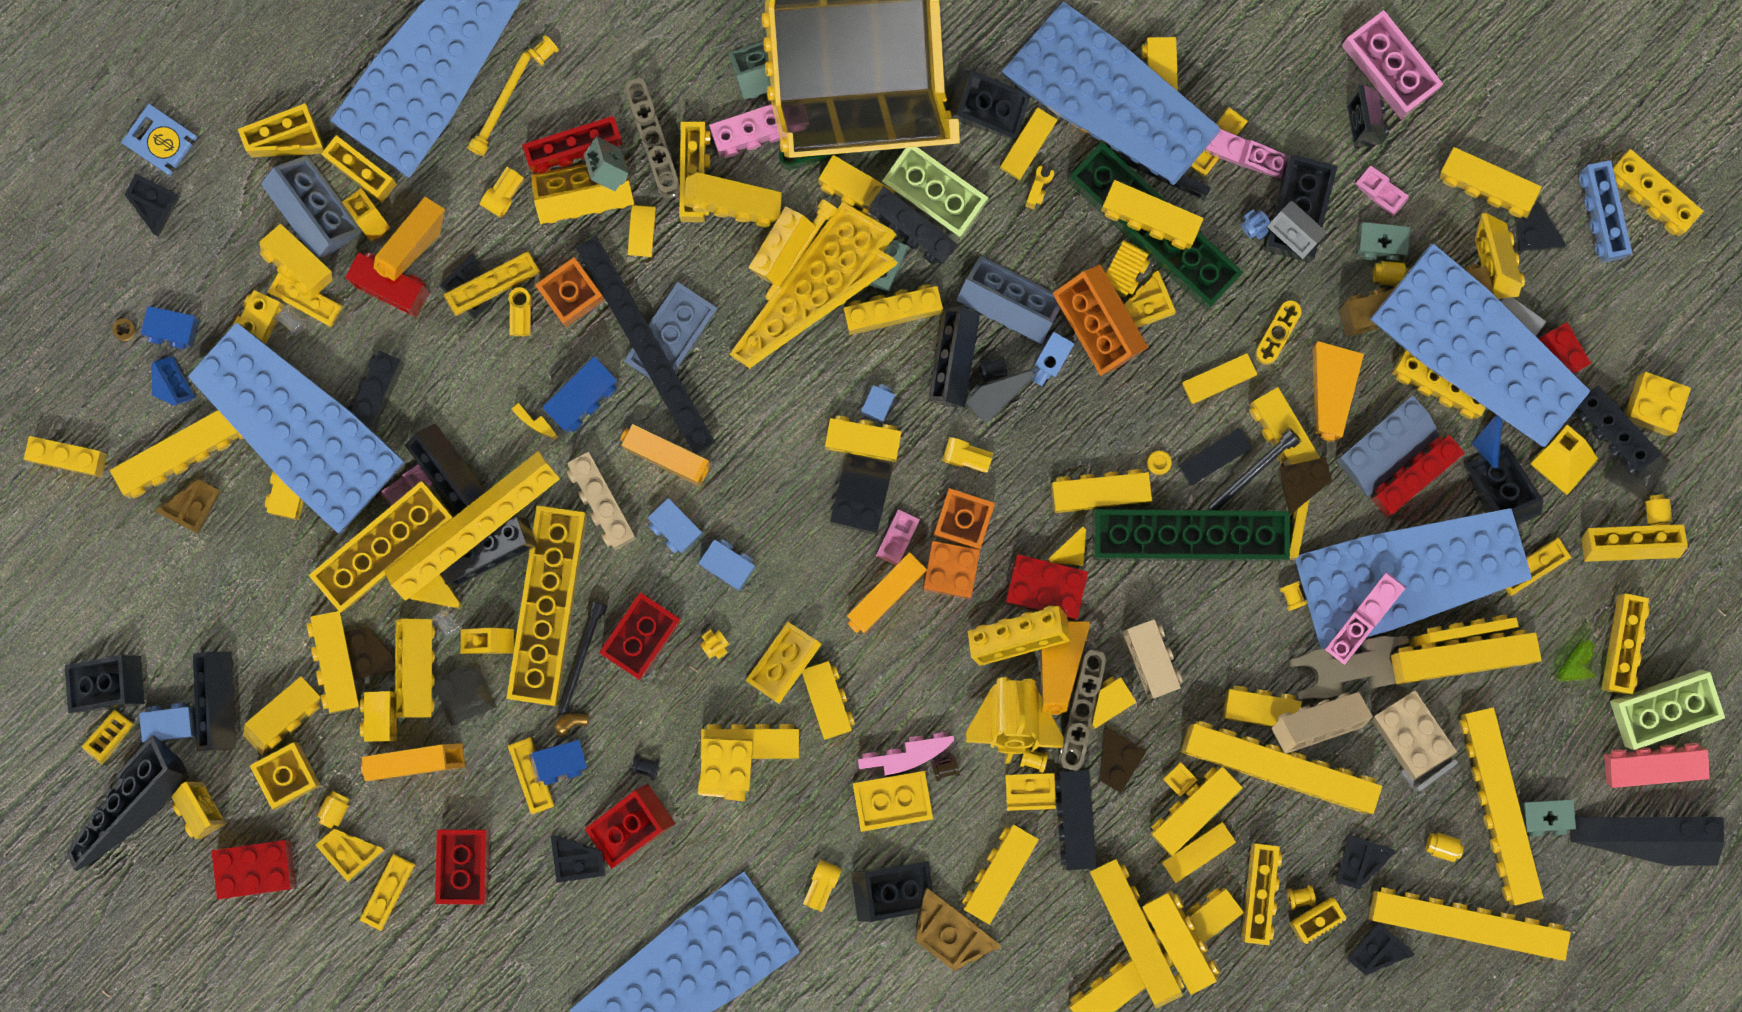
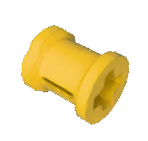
(543, 50)
(1293, 596)
(1034, 759)
(1301, 897)

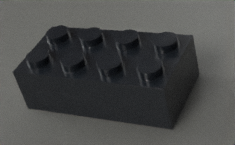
(1309, 187)

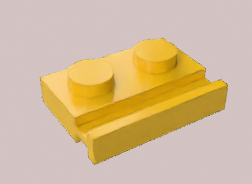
(1030, 791)

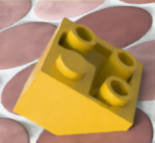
(1565, 459)

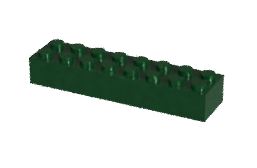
(1199, 270)
(1191, 535)

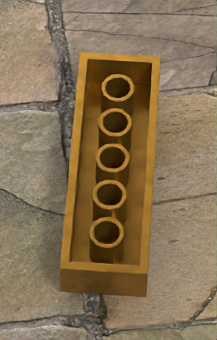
(1358, 310)

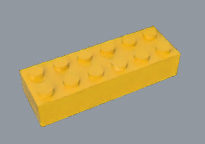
(380, 545)

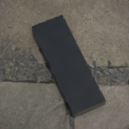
(1215, 456)

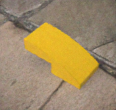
(642, 230)
(538, 425)

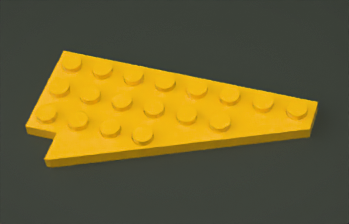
(832, 270)

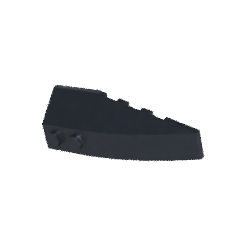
(140, 792)
(1655, 839)

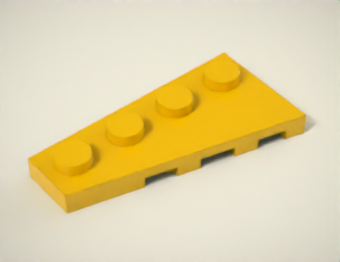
(1458, 631)

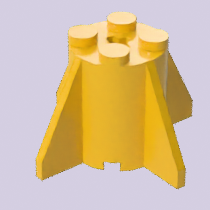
(1014, 719)

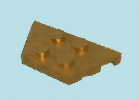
(950, 934)

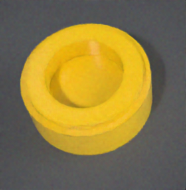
(1159, 462)

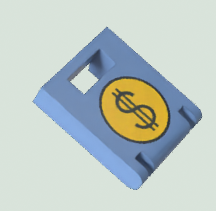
(162, 142)

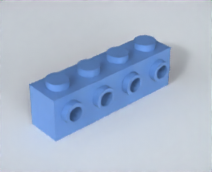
(1606, 211)

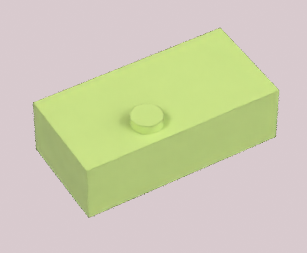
(935, 190)
(1667, 709)

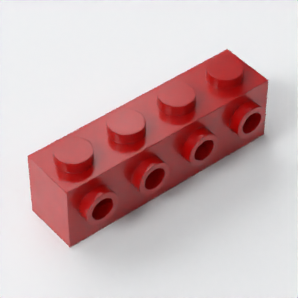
(569, 145)
(1416, 477)

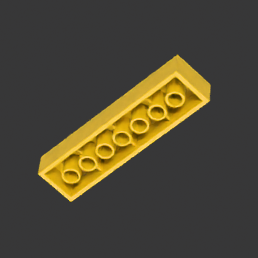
(547, 606)
(1281, 769)

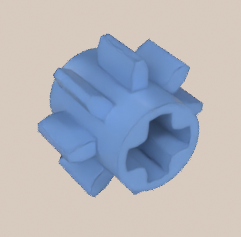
(1255, 224)

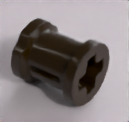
(945, 768)

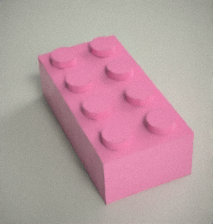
(1392, 64)

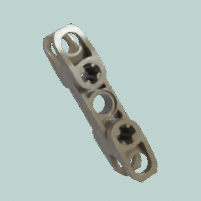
(649, 126)
(1330, 672)
(1088, 698)

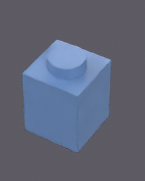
(878, 403)

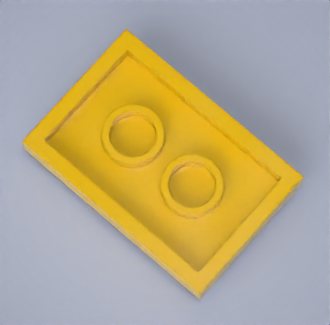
(783, 662)
(892, 801)

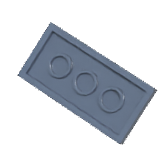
(677, 326)

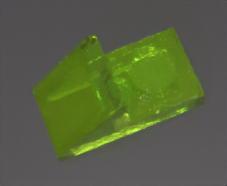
(1573, 668)

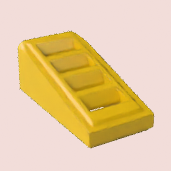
(114, 741)

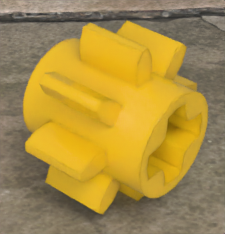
(714, 644)

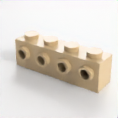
(604, 506)
(1321, 722)

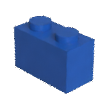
(169, 327)
(557, 762)

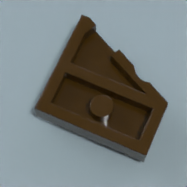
(1303, 481)
(368, 653)
(1118, 760)

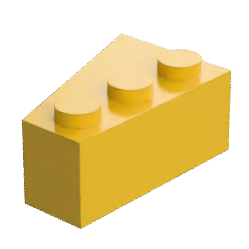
(283, 134)
(281, 716)

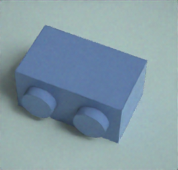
(674, 526)
(727, 564)
(169, 723)

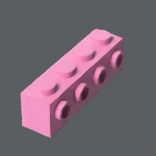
(745, 131)

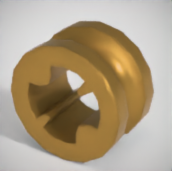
(125, 337)

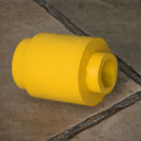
(1389, 273)
(1658, 510)
(333, 810)
(1444, 847)

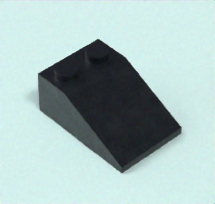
(988, 104)
(1366, 117)
(1505, 486)
(861, 494)
(104, 684)
(890, 891)

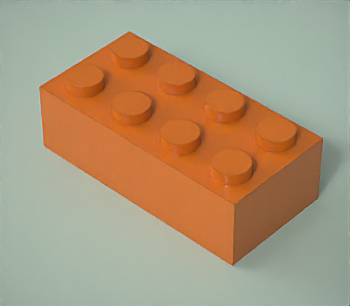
(1100, 320)

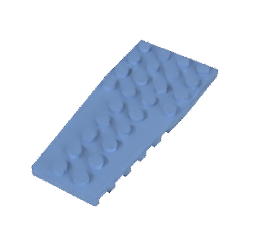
(421, 78)
(1111, 94)
(1479, 346)
(296, 427)
(1438, 563)
(700, 958)

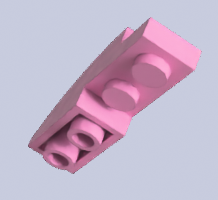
(1248, 154)
(1365, 618)
(917, 752)

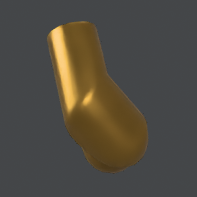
(568, 721)

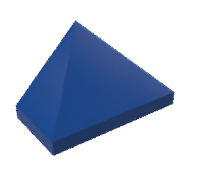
(170, 383)
(1489, 441)

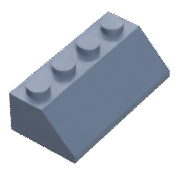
(311, 206)
(1009, 299)
(1389, 446)

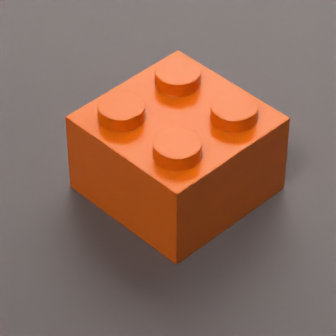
(569, 292)
(964, 519)
(951, 570)

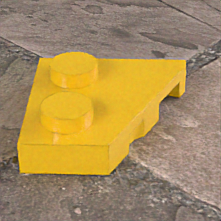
(1150, 302)
(347, 853)

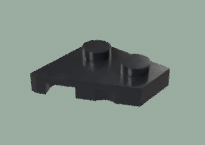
(151, 202)
(1537, 231)
(465, 272)
(576, 860)
(1361, 861)
(1378, 950)

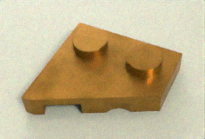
(191, 506)

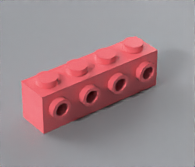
(1656, 766)

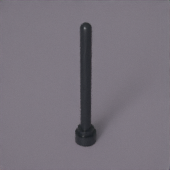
(1288, 440)
(595, 612)

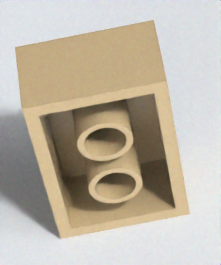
(1152, 659)
(1414, 736)

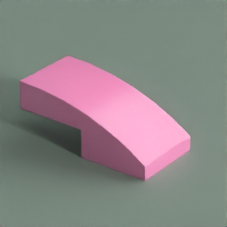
(1381, 191)
(405, 484)
(897, 537)

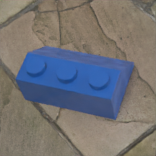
(581, 396)

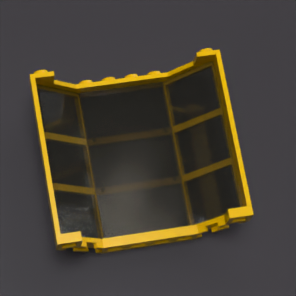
(856, 75)

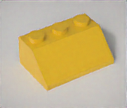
(1497, 253)

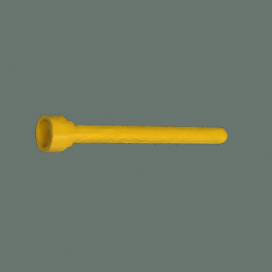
(479, 143)
(824, 212)

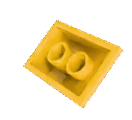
(197, 809)

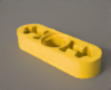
(1281, 313)

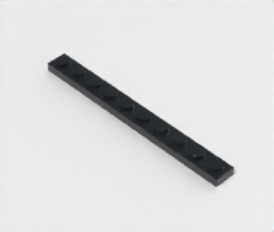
(645, 345)

